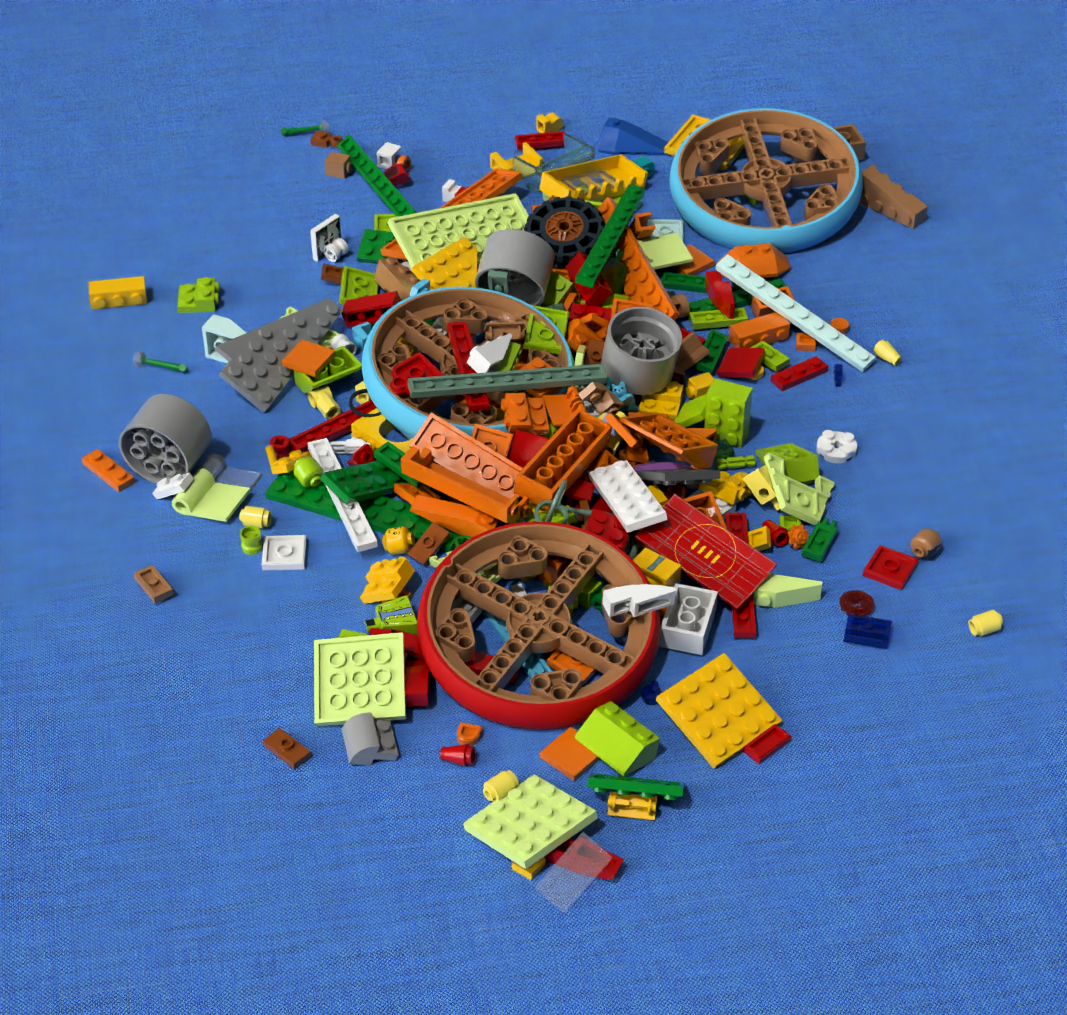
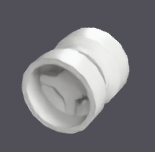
(336, 249)
(342, 340)

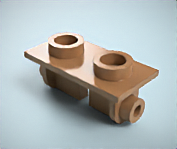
(495, 329)

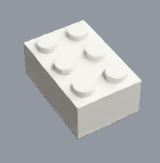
(688, 619)

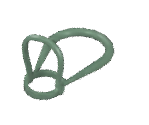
(556, 504)

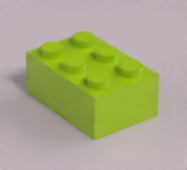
(729, 411)

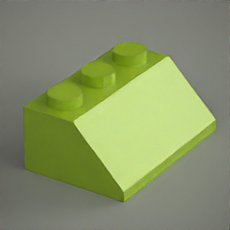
(339, 367)
(618, 739)

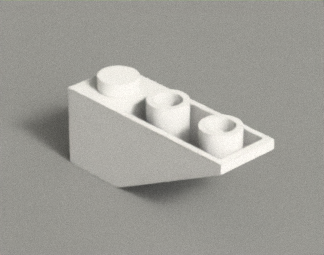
(490, 355)

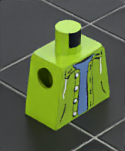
(394, 615)

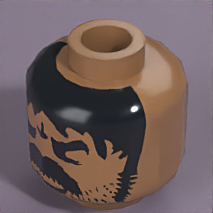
(926, 543)

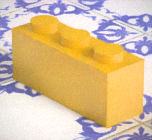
(117, 292)

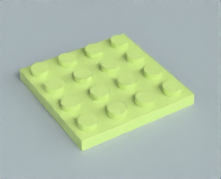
(359, 678)
(530, 821)

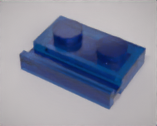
(867, 631)

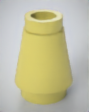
(887, 352)

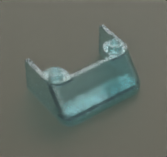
(575, 153)

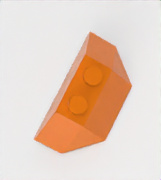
(761, 259)

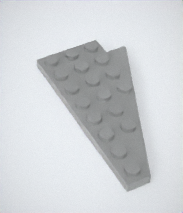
(257, 356)

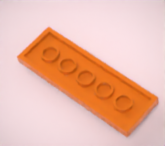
(466, 456)

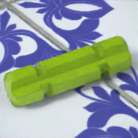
(735, 462)

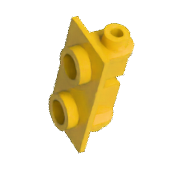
(632, 806)

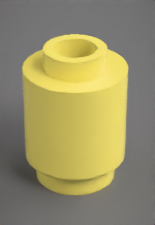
(256, 517)
(985, 623)
(500, 785)

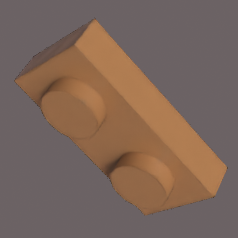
(153, 584)

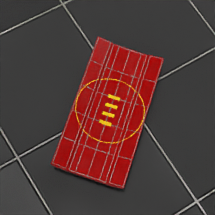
(707, 552)

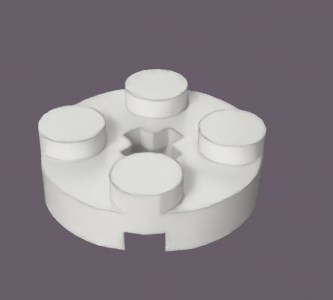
(831, 439)

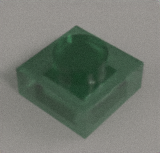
(724, 450)

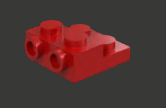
(608, 527)

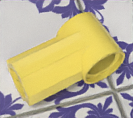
(323, 400)

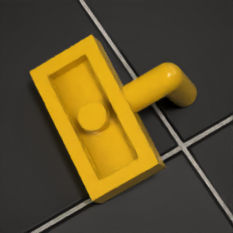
(284, 464)

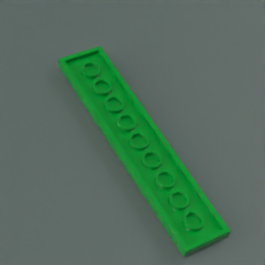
(380, 511)

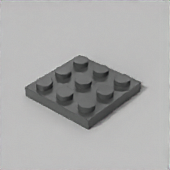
(674, 476)

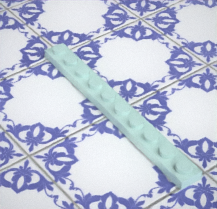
(795, 313)

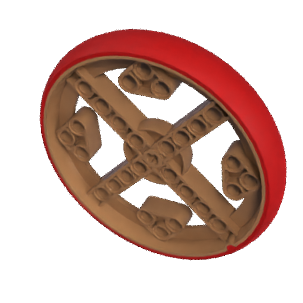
(534, 625)

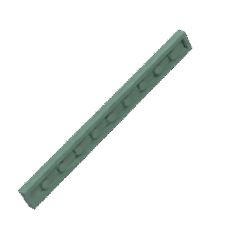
(506, 380)

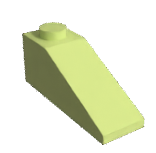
(786, 591)

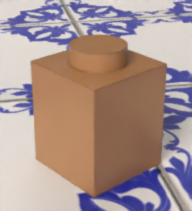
(338, 165)

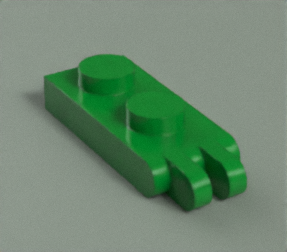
(820, 540)

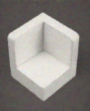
(386, 155)

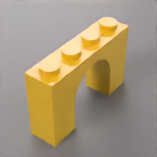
(373, 429)

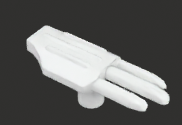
(350, 445)

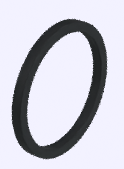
(355, 410)

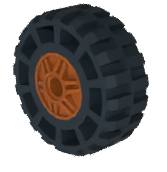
(567, 227)

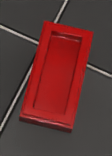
(767, 744)

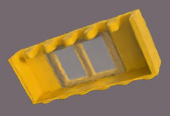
(594, 179)

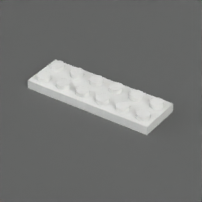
(627, 496)

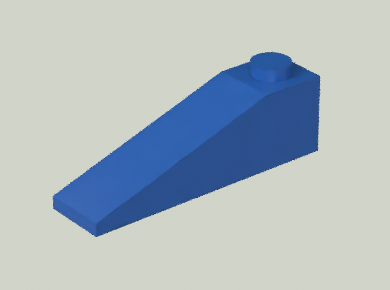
(625, 137)

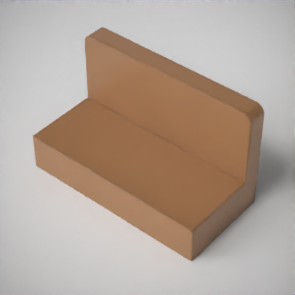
(690, 352)

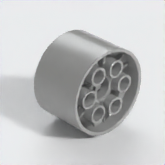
(526, 260)
(641, 349)
(165, 438)

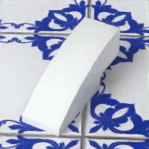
(637, 599)

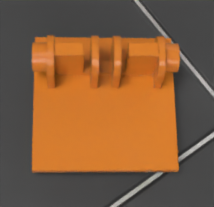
(563, 406)

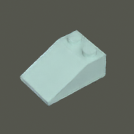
(217, 331)

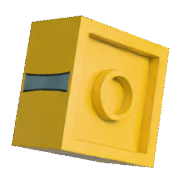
(658, 568)

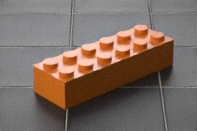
(563, 457)

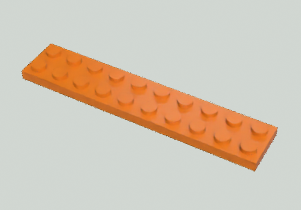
(487, 187)
(641, 280)

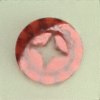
(855, 597)

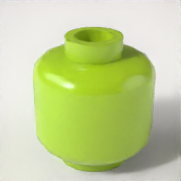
(308, 471)

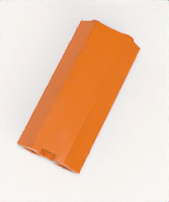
(421, 468)

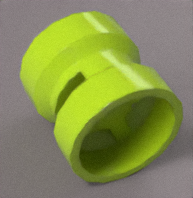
(251, 540)

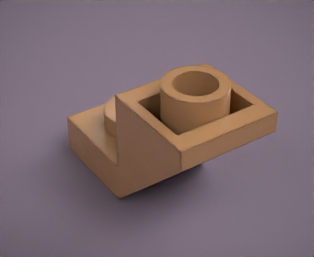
(601, 398)

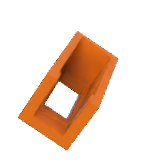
(638, 223)

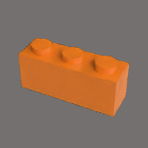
(766, 328)

